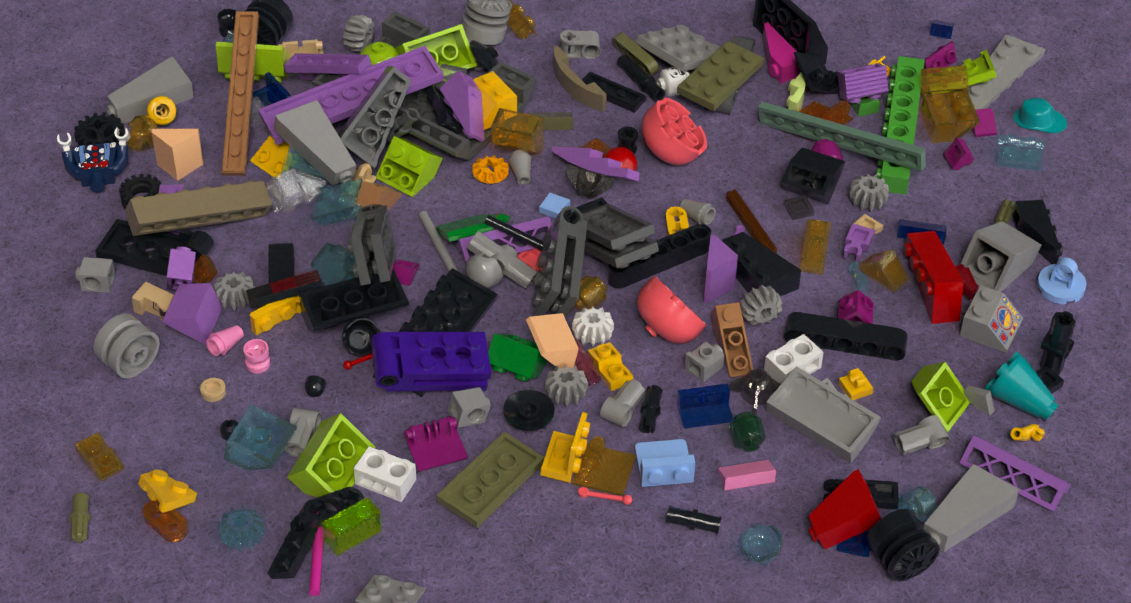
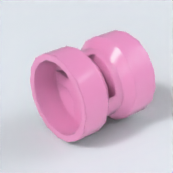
(256, 356)

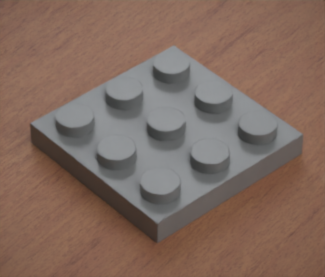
(678, 46)

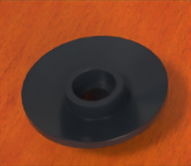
(485, 55)
(528, 402)

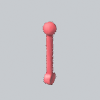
(584, 492)

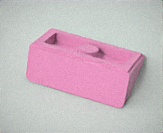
(747, 474)

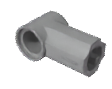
(621, 406)
(307, 423)
(927, 433)

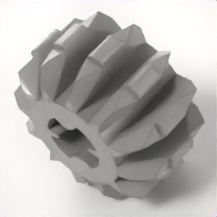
(358, 32)
(869, 192)
(232, 290)
(761, 305)
(566, 385)

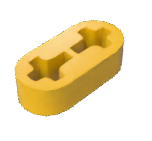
(671, 224)

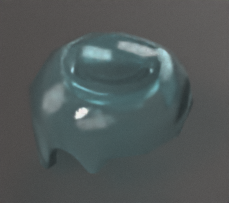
(761, 543)

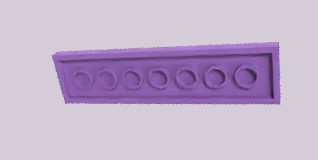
(345, 94)

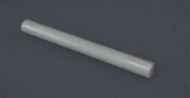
(437, 241)

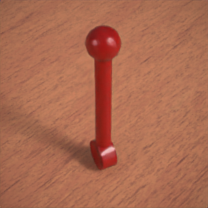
(349, 364)

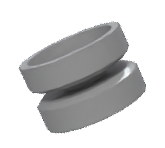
(126, 345)

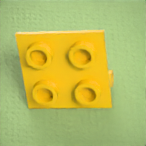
(271, 156)

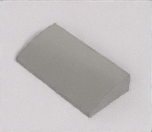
(823, 414)

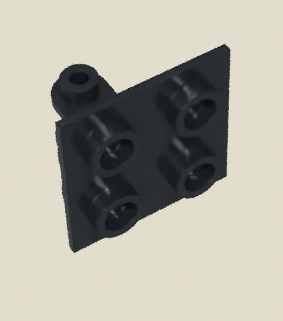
(815, 73)

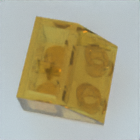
(948, 115)

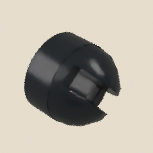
(314, 385)
(224, 427)

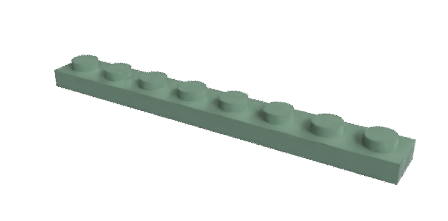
(845, 136)

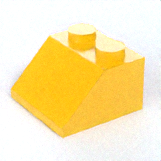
(494, 96)

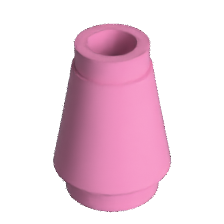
(222, 341)

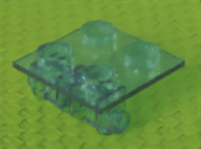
(337, 203)

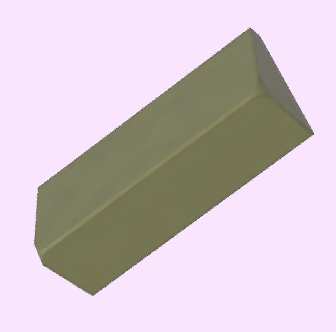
(556, 120)

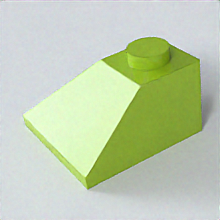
(941, 393)

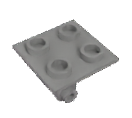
(386, 590)

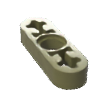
(636, 53)

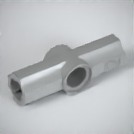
(506, 257)

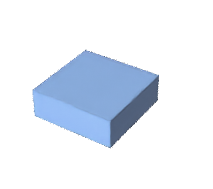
(553, 205)

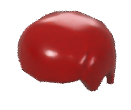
(624, 156)

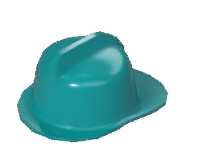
(1040, 116)

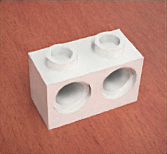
(796, 352)
(385, 474)

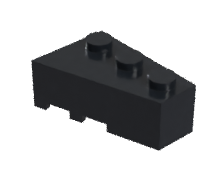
(762, 266)

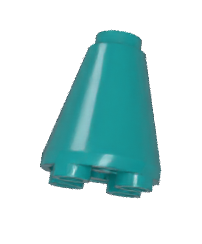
(1022, 388)

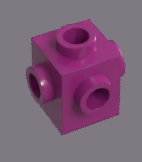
(856, 307)

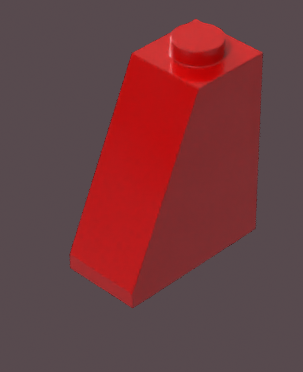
(844, 512)

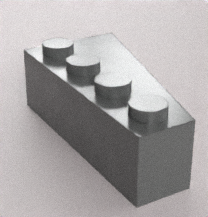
(370, 123)

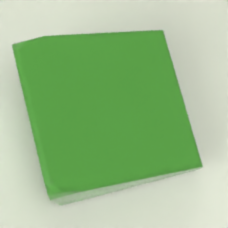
(866, 106)

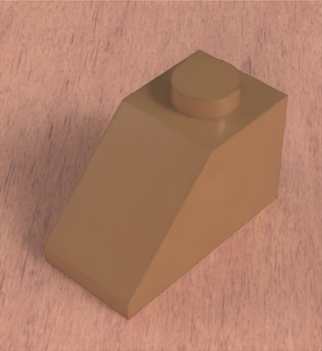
(375, 193)

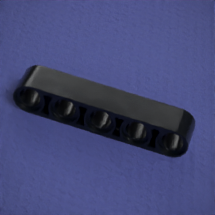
(672, 252)
(848, 335)

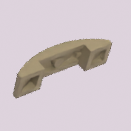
(589, 95)

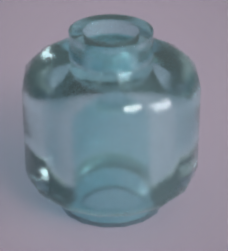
(920, 501)

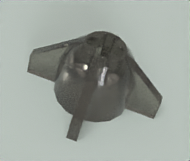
(588, 182)
(755, 387)

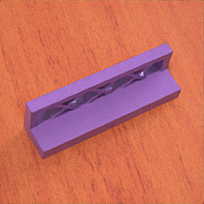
(312, 65)
(531, 227)
(1024, 468)

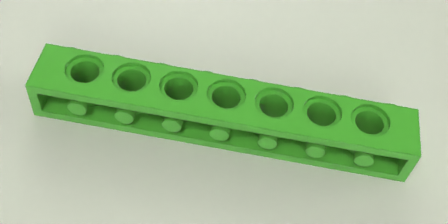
(901, 118)

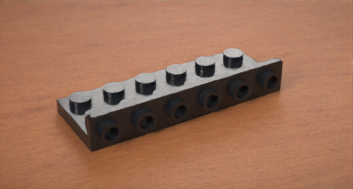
(451, 307)

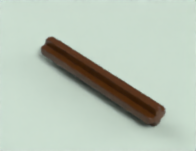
(749, 219)

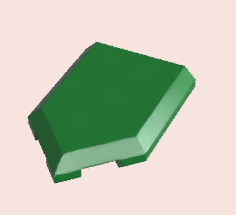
(468, 226)

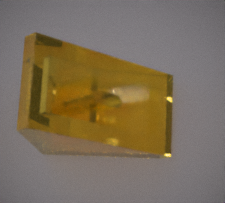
(885, 269)

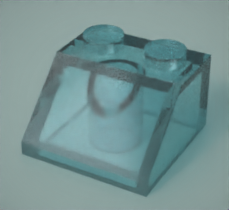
(258, 440)

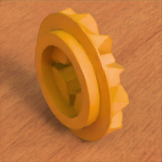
(486, 175)

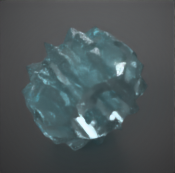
(241, 528)

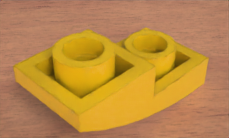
(610, 366)

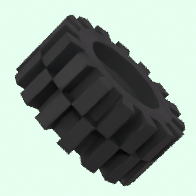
(138, 185)

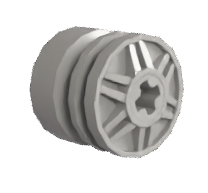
(486, 20)

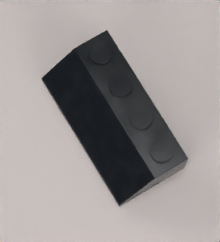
(349, 301)

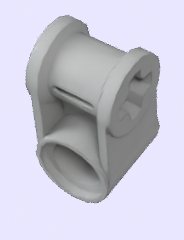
(581, 44)

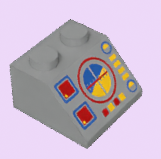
(991, 319)

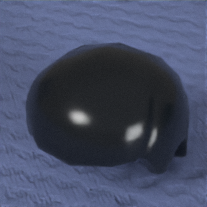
(358, 335)

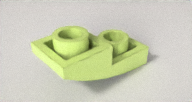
(797, 91)

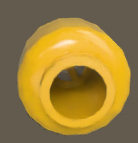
(166, 104)

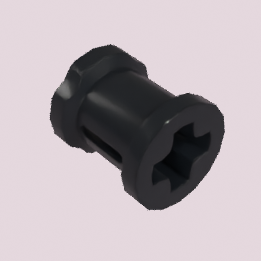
(630, 138)

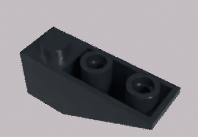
(1035, 222)

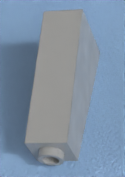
(162, 80)
(316, 140)
(970, 506)

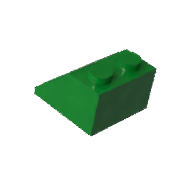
(516, 355)

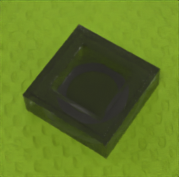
(799, 207)

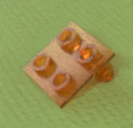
(838, 113)

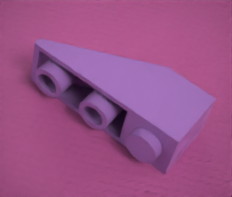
(466, 101)

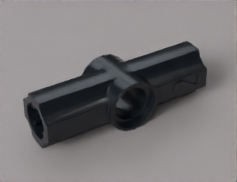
(1058, 342)

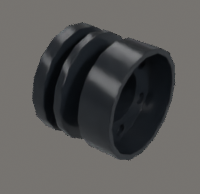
(274, 20)
(902, 544)

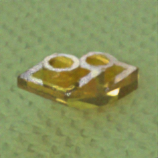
(99, 457)

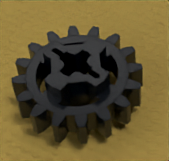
(98, 129)

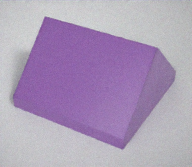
(720, 270)
(194, 310)

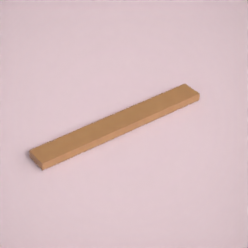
(240, 94)

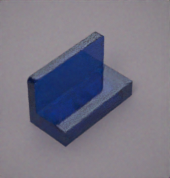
(272, 91)
(704, 406)

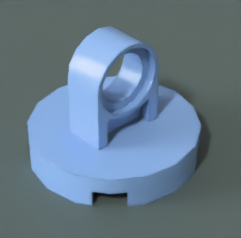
(1062, 282)

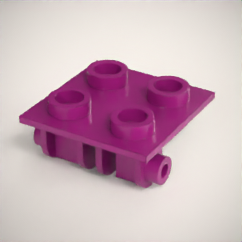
(435, 443)

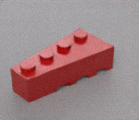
(935, 276)

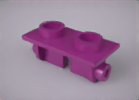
(942, 57)

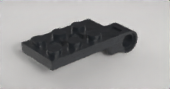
(155, 260)

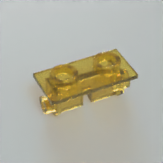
(523, 25)

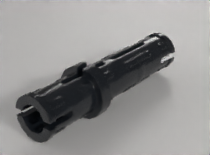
(646, 82)

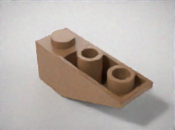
(732, 338)

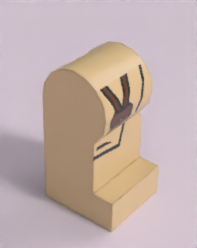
(152, 300)

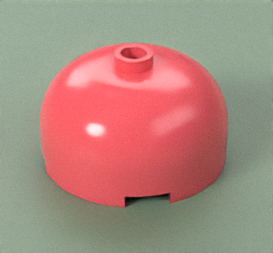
(672, 133)
(667, 313)

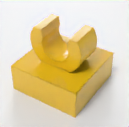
(855, 384)

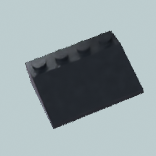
(792, 25)

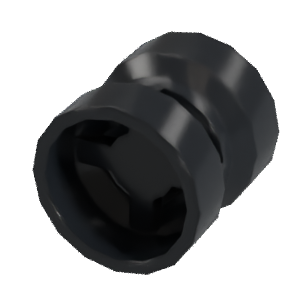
(226, 21)

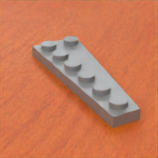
(1010, 61)

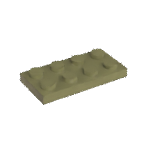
(720, 75)
(490, 479)

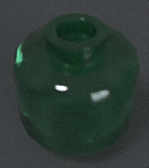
(747, 431)

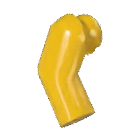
(1027, 432)

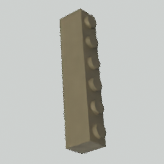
(197, 207)

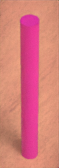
(316, 562)

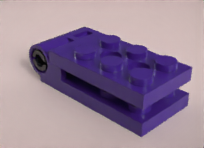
(430, 361)

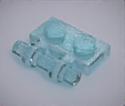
(1020, 158)

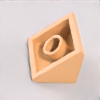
(177, 151)
(554, 339)

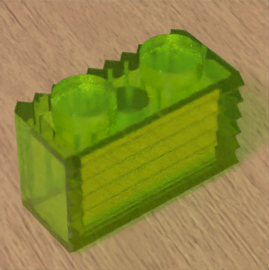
(352, 526)

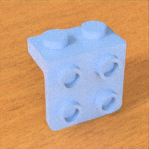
(664, 462)

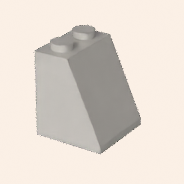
(999, 255)

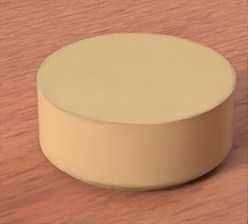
(213, 389)

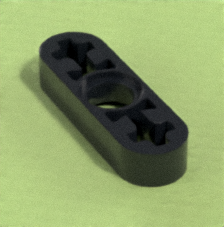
(337, 498)

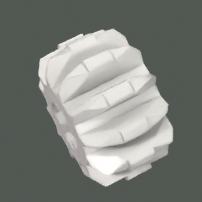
(592, 326)

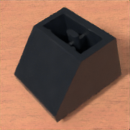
(813, 175)

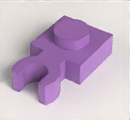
(858, 240)

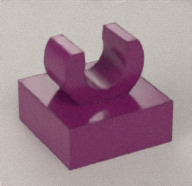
(958, 154)

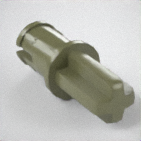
(79, 517)

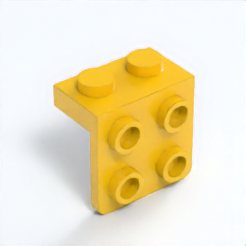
(563, 452)

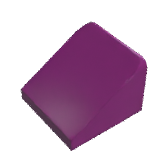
(987, 123)
(405, 271)

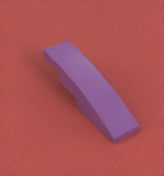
(593, 161)

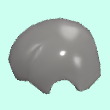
(484, 270)

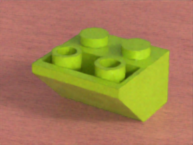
(408, 166)

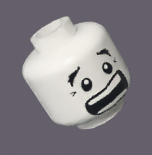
(670, 79)

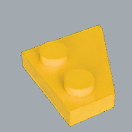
(166, 490)

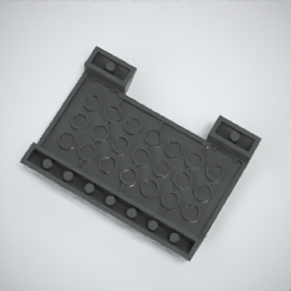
(399, 30)

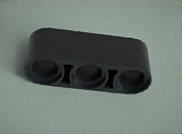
(280, 261)

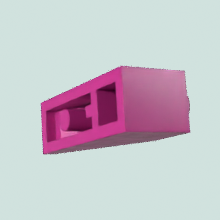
(779, 55)

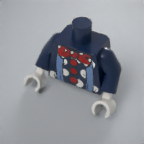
(96, 163)

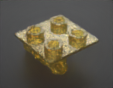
(604, 468)

